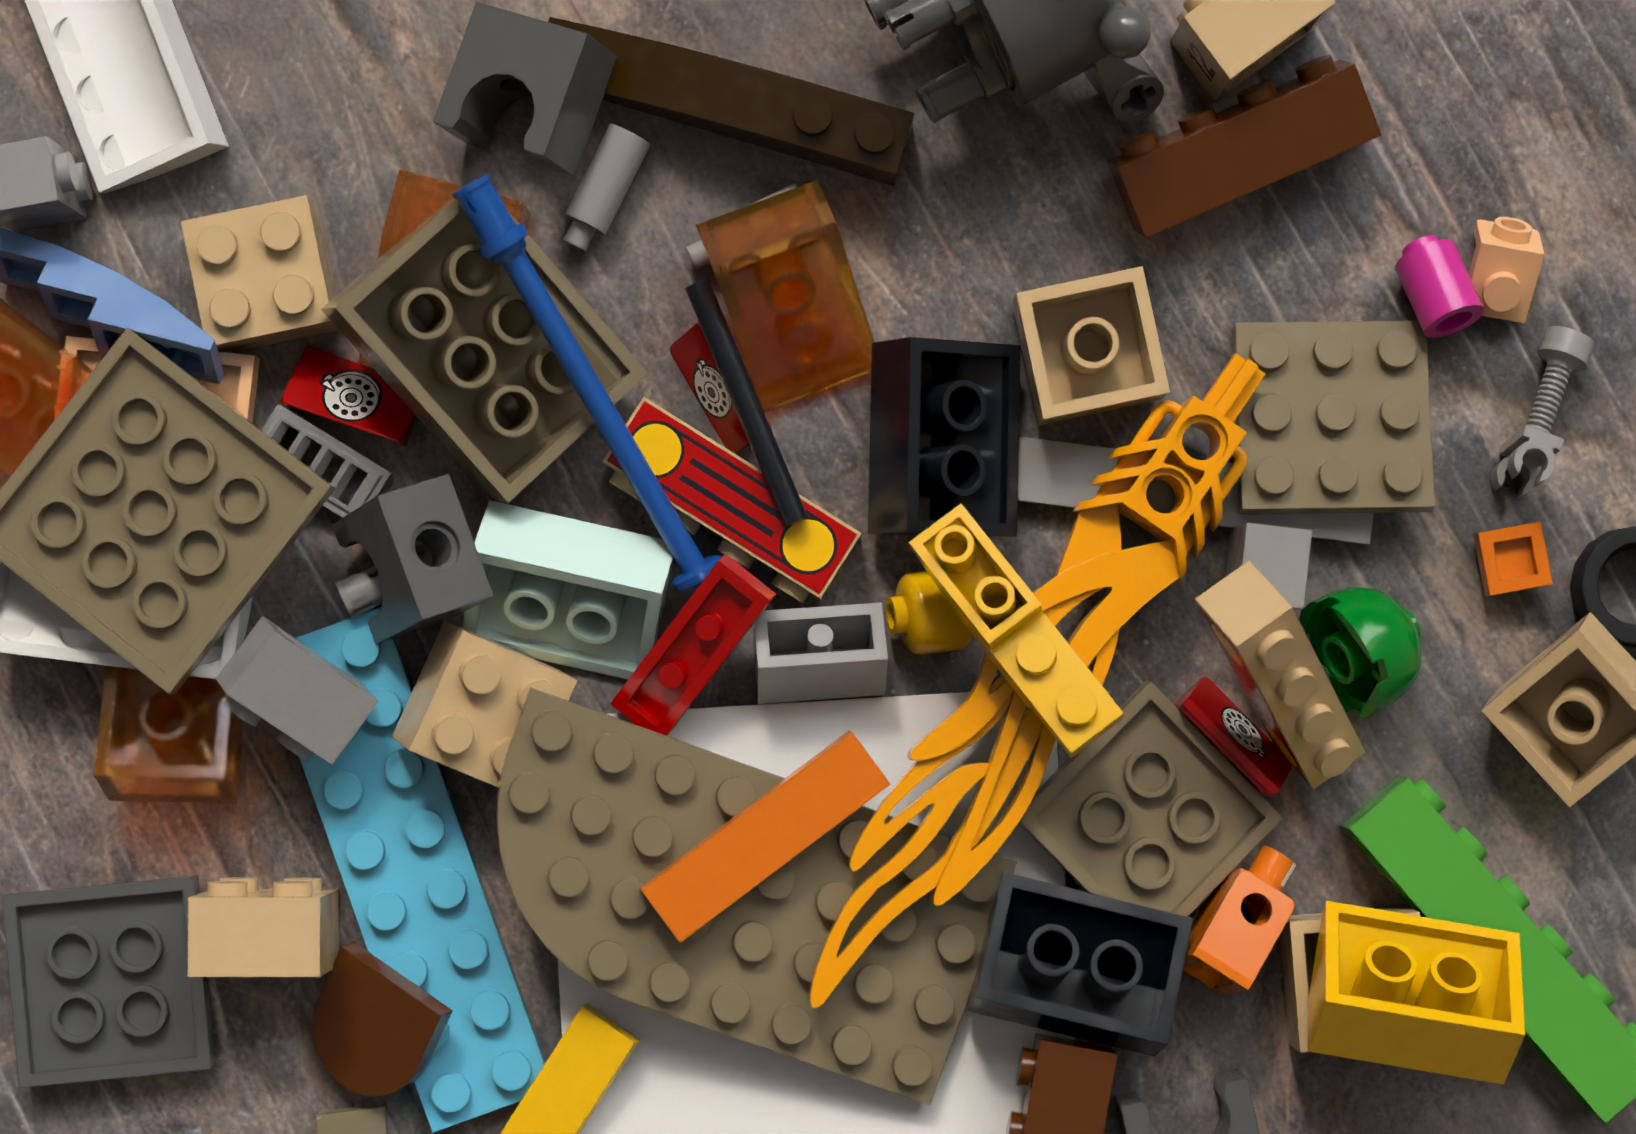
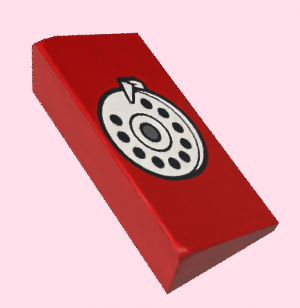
(703, 376)
(348, 396)
(1235, 736)

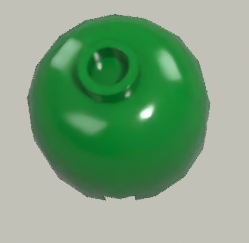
(1364, 647)

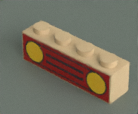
(733, 501)
(1281, 674)

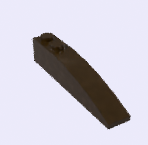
(755, 105)

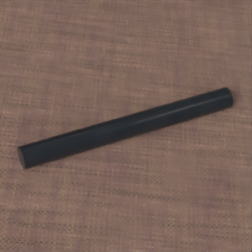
(746, 402)

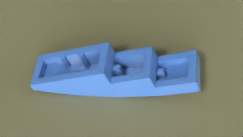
(106, 302)

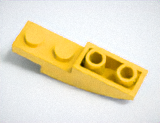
(1015, 631)

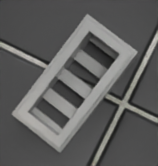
(372, 485)

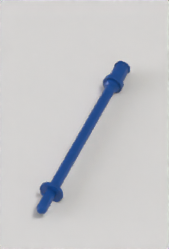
(506, 245)

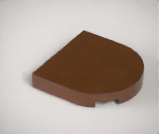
(374, 1024)

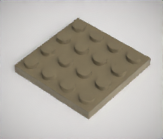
(153, 511)

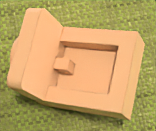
(1506, 267)

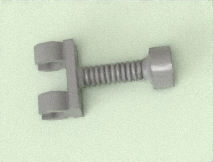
(1533, 445)

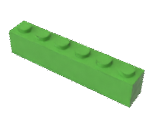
(1446, 881)

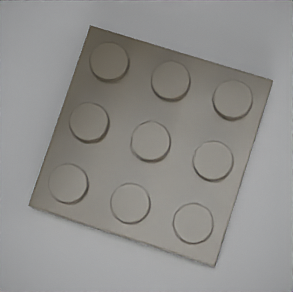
(1336, 418)
(1149, 811)

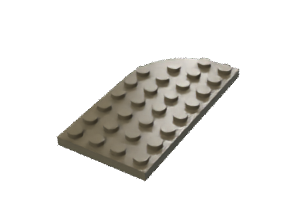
(608, 805)

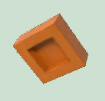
(1512, 559)

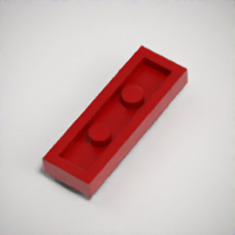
(693, 647)

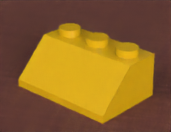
(1416, 993)

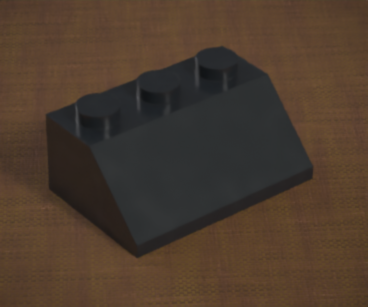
(943, 434)
(1081, 965)

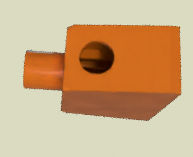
(1222, 945)

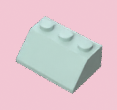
(570, 589)

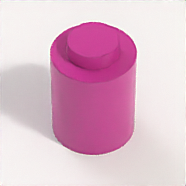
(1438, 286)

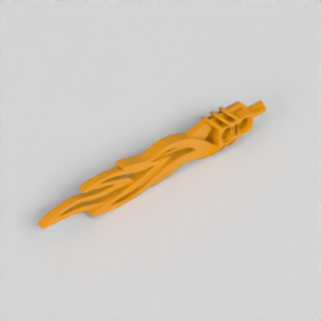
(1087, 565)

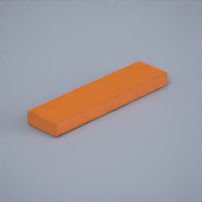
(765, 836)

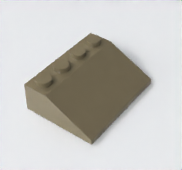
(472, 356)

